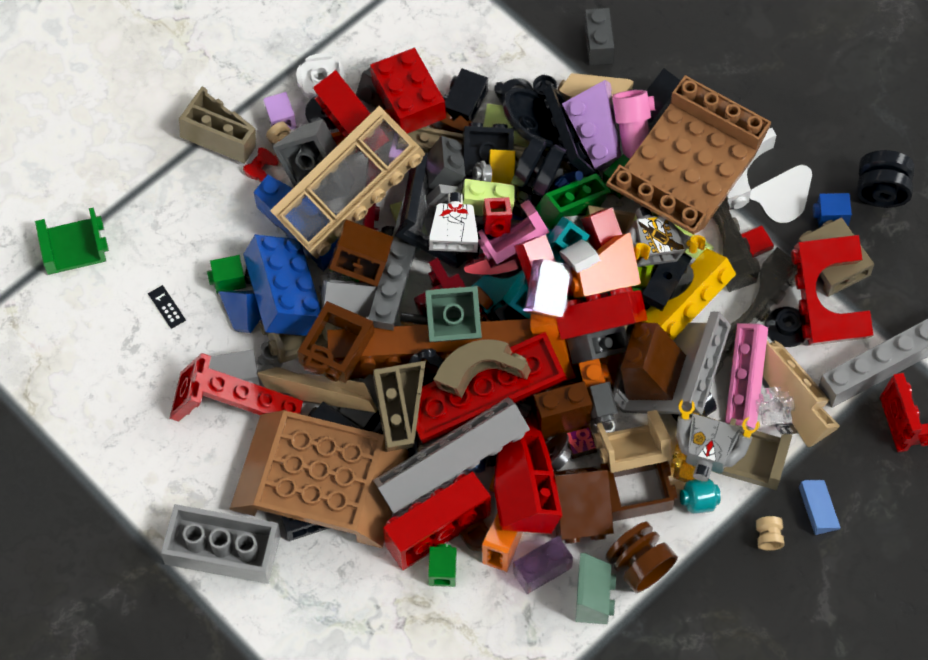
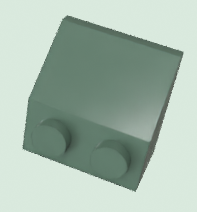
(453, 314)
(594, 590)

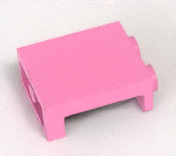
(503, 247)

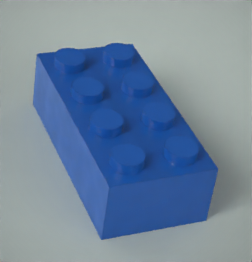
(282, 284)

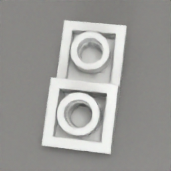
(580, 255)

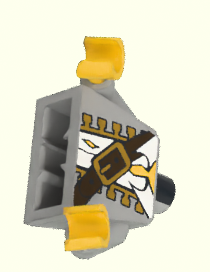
(659, 240)

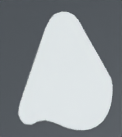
(785, 194)

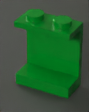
(72, 244)

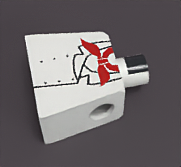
(454, 226)

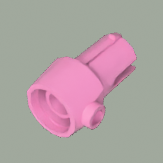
(632, 114)

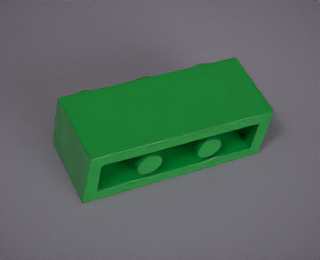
(572, 200)

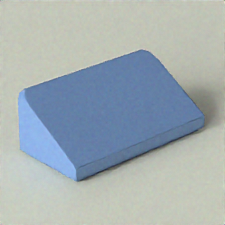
(819, 506)

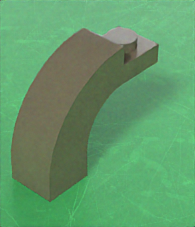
(474, 358)

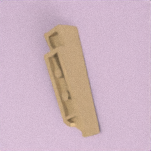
(319, 389)
(808, 417)

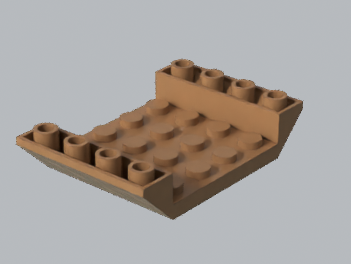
(691, 156)
(317, 474)

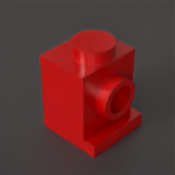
(497, 222)

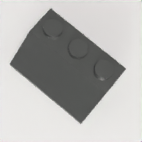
(304, 149)

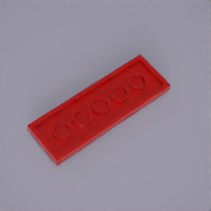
(445, 412)

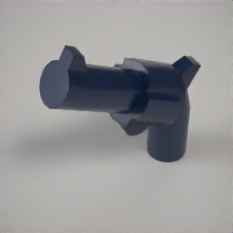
(566, 179)

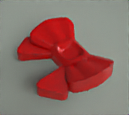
(254, 169)

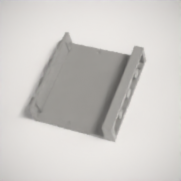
(703, 349)

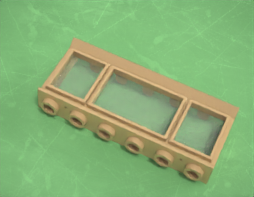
(348, 182)

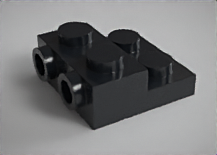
(479, 140)

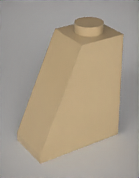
(579, 83)

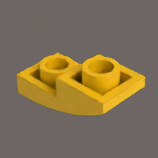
(502, 165)

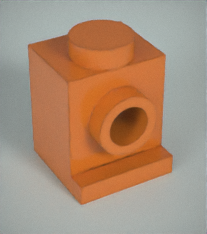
(595, 372)

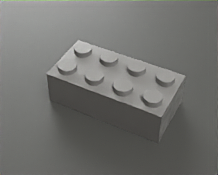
(221, 543)

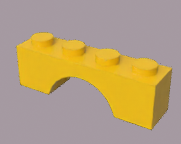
(710, 276)

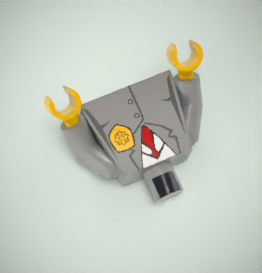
(711, 443)

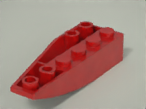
(526, 484)

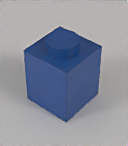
(832, 208)

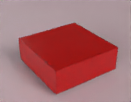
(758, 241)

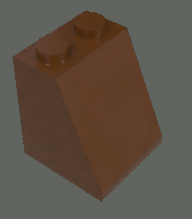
(651, 364)
(561, 409)
(584, 504)

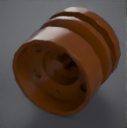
(641, 557)

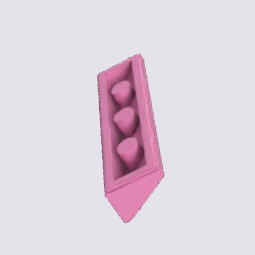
(746, 373)

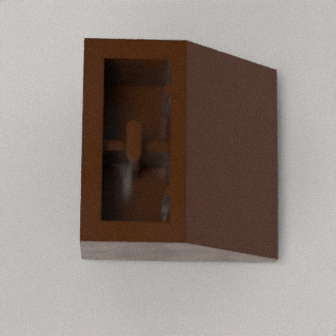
(361, 252)

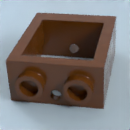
(345, 320)
(651, 507)

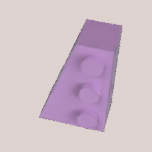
(595, 124)

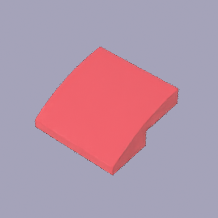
(483, 266)

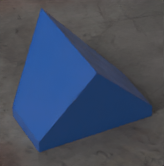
(241, 309)

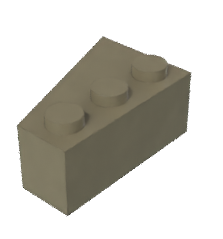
(217, 128)
(398, 401)

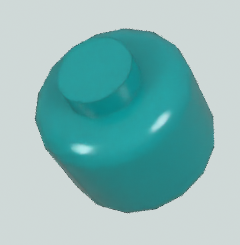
(700, 496)

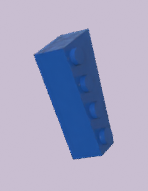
(267, 196)

